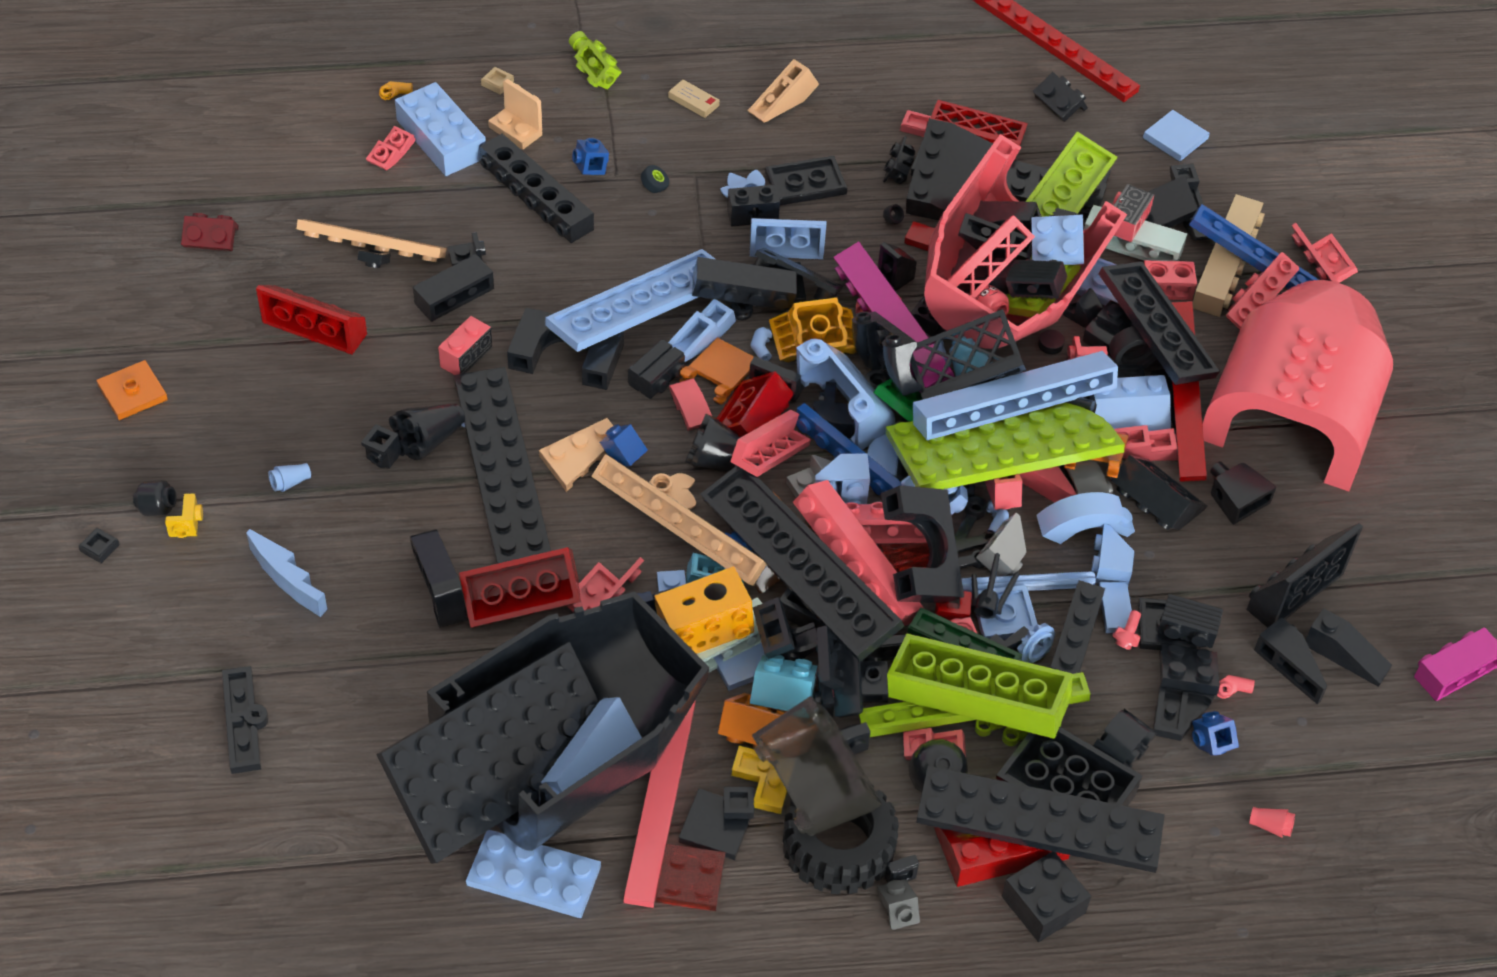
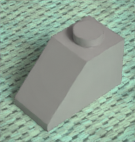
(1010, 545)

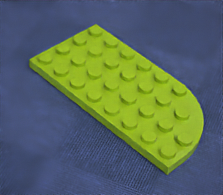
(1004, 447)

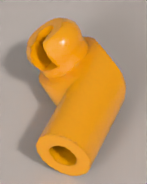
(393, 89)

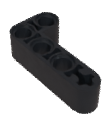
(439, 577)

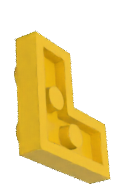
(770, 789)

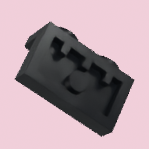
(793, 380)

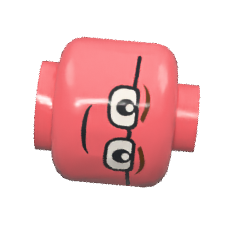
(993, 299)

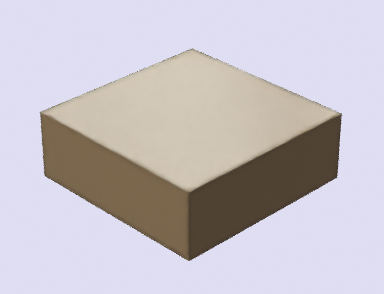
(494, 80)

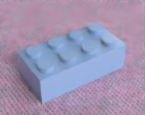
(440, 128)

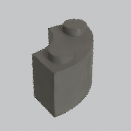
(1087, 478)

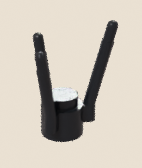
(987, 602)

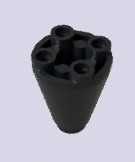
(425, 427)
(713, 446)

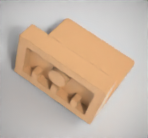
(521, 117)

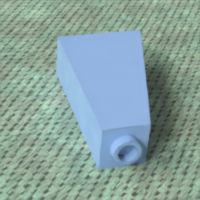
(598, 740)

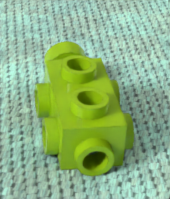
(594, 60)

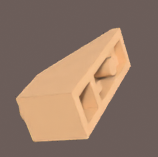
(786, 92)

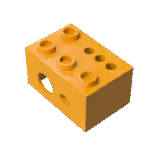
(708, 621)

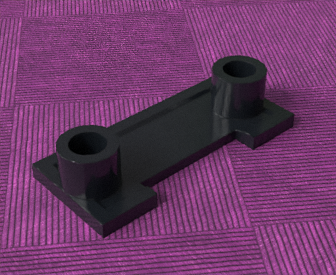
(826, 287)

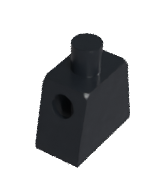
(1240, 490)

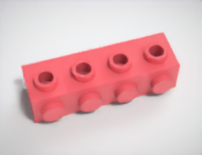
(881, 530)

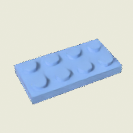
(536, 877)

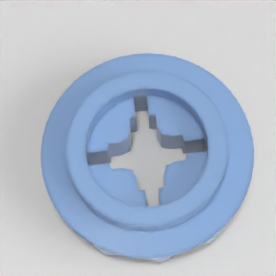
(1036, 643)

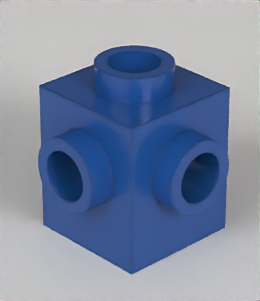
(590, 157)
(1215, 733)

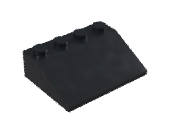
(943, 167)
(1303, 577)
(1070, 768)

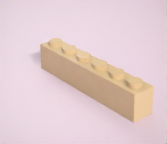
(1223, 265)

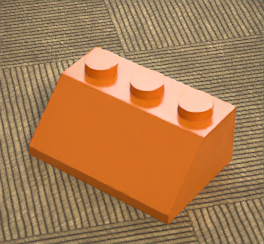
(743, 719)

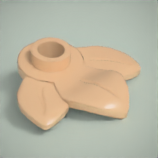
(676, 487)

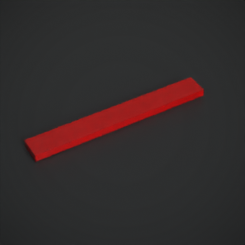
(1189, 417)

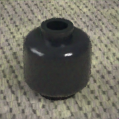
(155, 498)

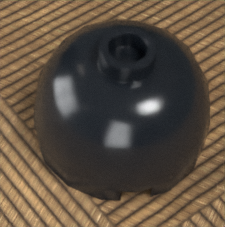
(937, 754)

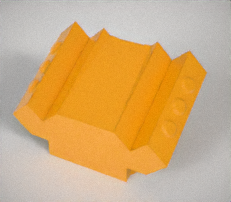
(813, 320)

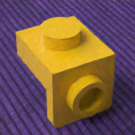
(186, 524)

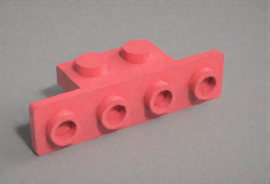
(1327, 255)
(1261, 288)
(602, 585)

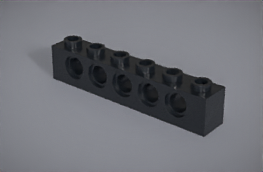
(536, 188)

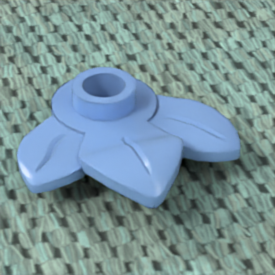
(755, 178)

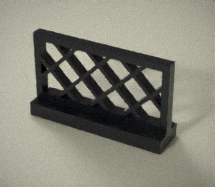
(991, 371)

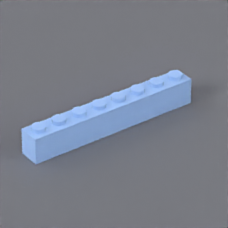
(1014, 395)

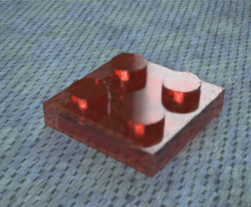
(690, 877)

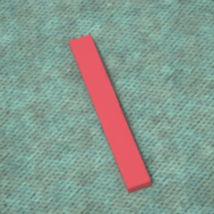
(657, 819)

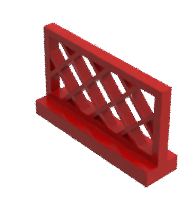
(986, 131)

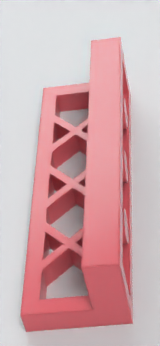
(985, 250)
(765, 440)

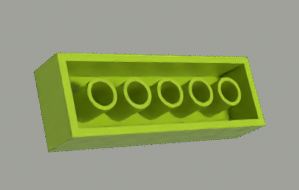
(980, 685)

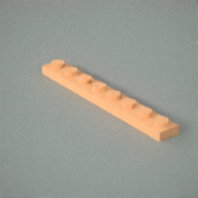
(679, 519)

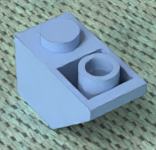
(1114, 557)

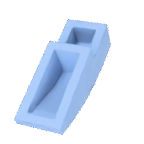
(703, 329)

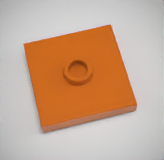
(132, 390)

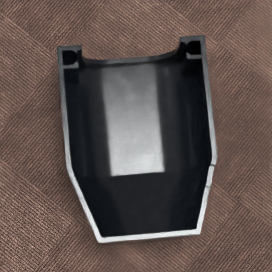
(624, 655)

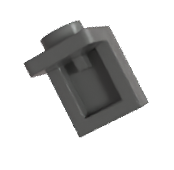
(900, 903)

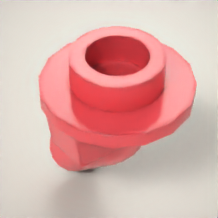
(1126, 636)

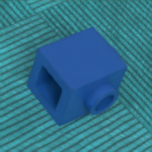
(623, 444)

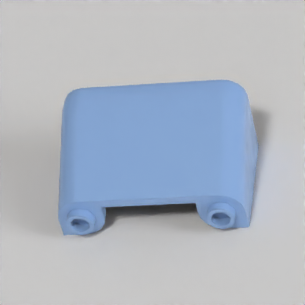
(823, 363)

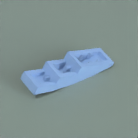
(282, 568)

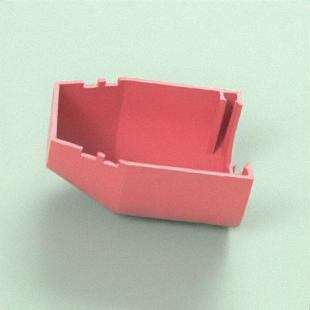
(954, 307)
(1313, 360)

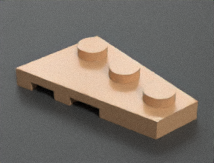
(576, 453)

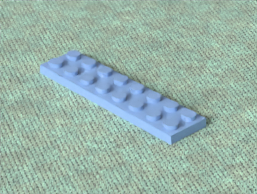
(626, 304)

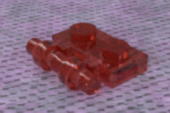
(906, 555)

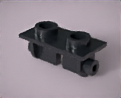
(900, 161)

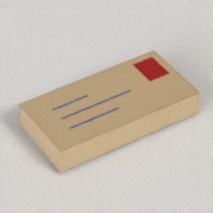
(693, 98)

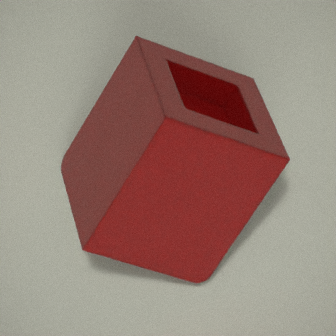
(955, 610)

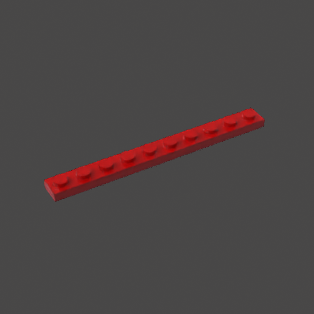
(1062, 47)

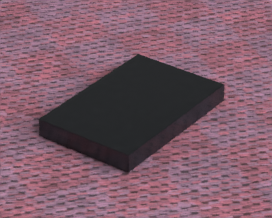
(807, 180)

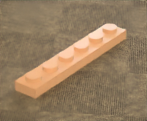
(361, 238)

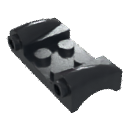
(885, 348)

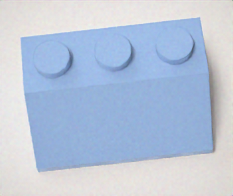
(788, 237)
(1136, 403)

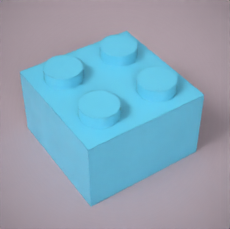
(783, 682)

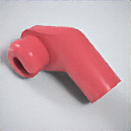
(1232, 684)

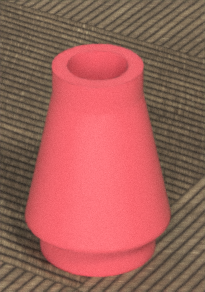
(1275, 821)

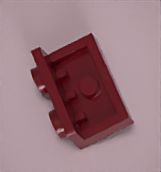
(209, 232)

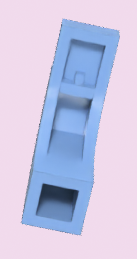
(1083, 512)

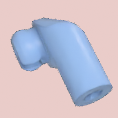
(760, 338)
(999, 516)

